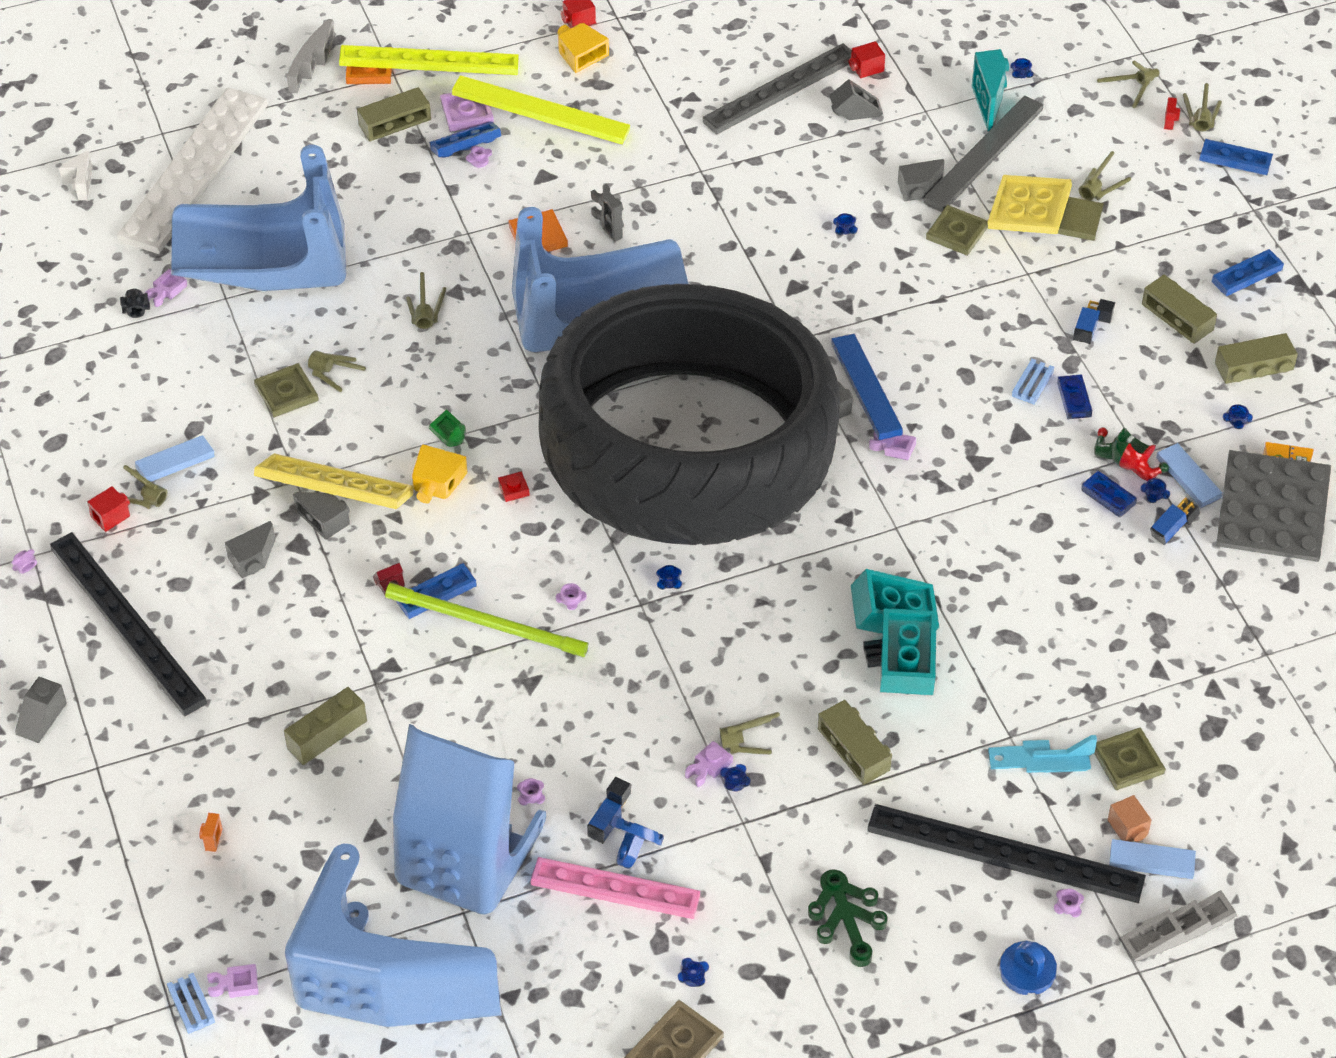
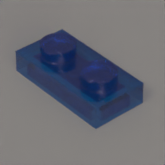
(1074, 396)
(1109, 494)

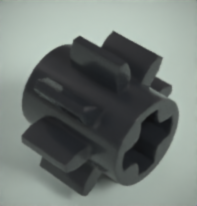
(135, 303)

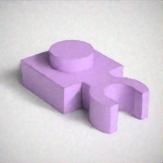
(166, 286)
(897, 447)
(709, 762)
(238, 982)

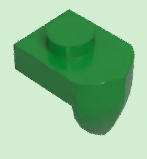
(448, 429)

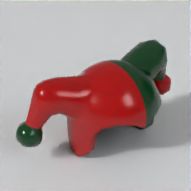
(1128, 453)

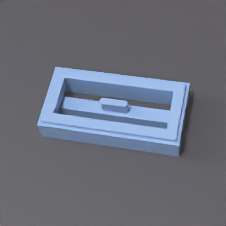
(1040, 368)
(182, 984)

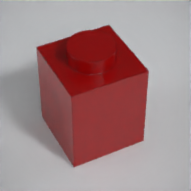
(578, 12)
(867, 59)
(109, 508)

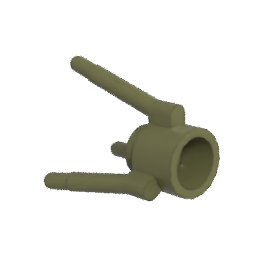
(1202, 118)
(1092, 185)
(423, 315)
(323, 362)
(151, 492)
(733, 736)

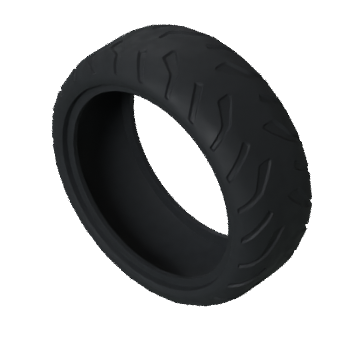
(676, 492)

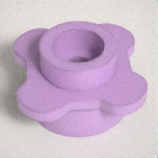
(479, 156)
(24, 561)
(571, 590)
(530, 785)
(1072, 897)

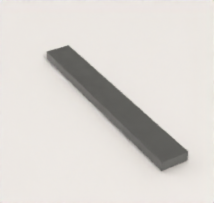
(778, 89)
(983, 153)

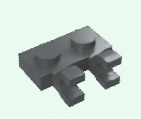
(610, 214)

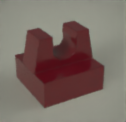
(390, 574)

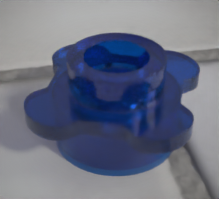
(1021, 68)
(845, 224)
(1238, 416)
(1155, 490)
(669, 577)
(735, 784)
(693, 979)

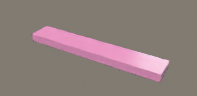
(615, 888)

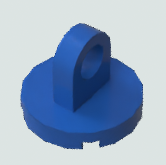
(633, 840)
(1028, 967)

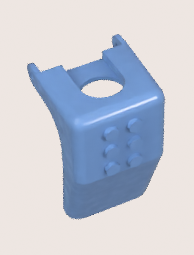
(266, 244)
(556, 289)
(455, 823)
(380, 977)

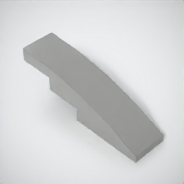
(311, 53)
(1178, 927)

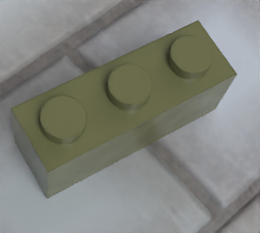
(394, 114)
(1179, 309)
(1255, 358)
(325, 725)
(854, 741)

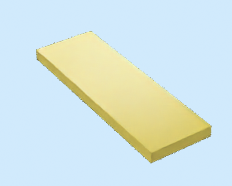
(334, 481)

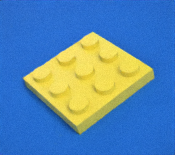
(1030, 204)

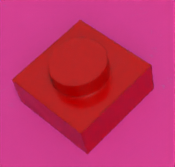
(1171, 114)
(513, 486)

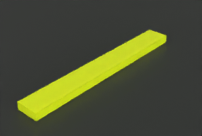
(428, 60)
(541, 109)

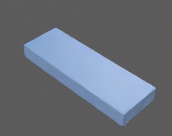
(174, 459)
(1189, 475)
(1152, 859)

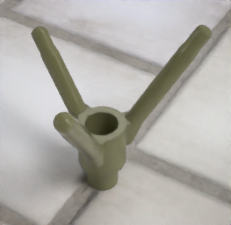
(1143, 77)

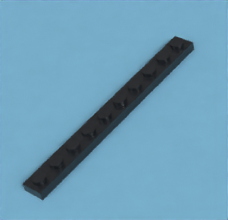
(128, 624)
(1007, 853)

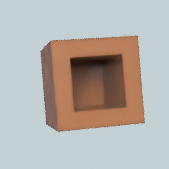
(1129, 819)

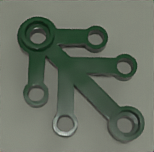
(846, 912)

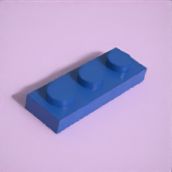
(465, 139)
(1236, 157)
(1247, 272)
(443, 586)

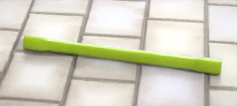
(564, 643)

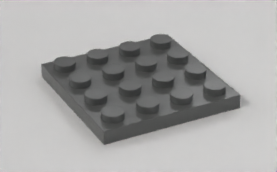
(1273, 505)

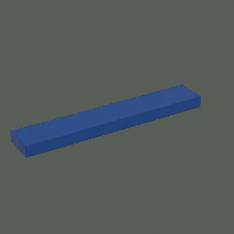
(867, 386)

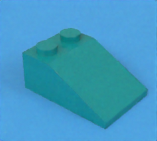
(989, 83)
(880, 590)
(908, 652)

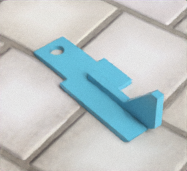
(1037, 756)

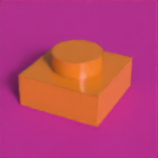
(211, 832)

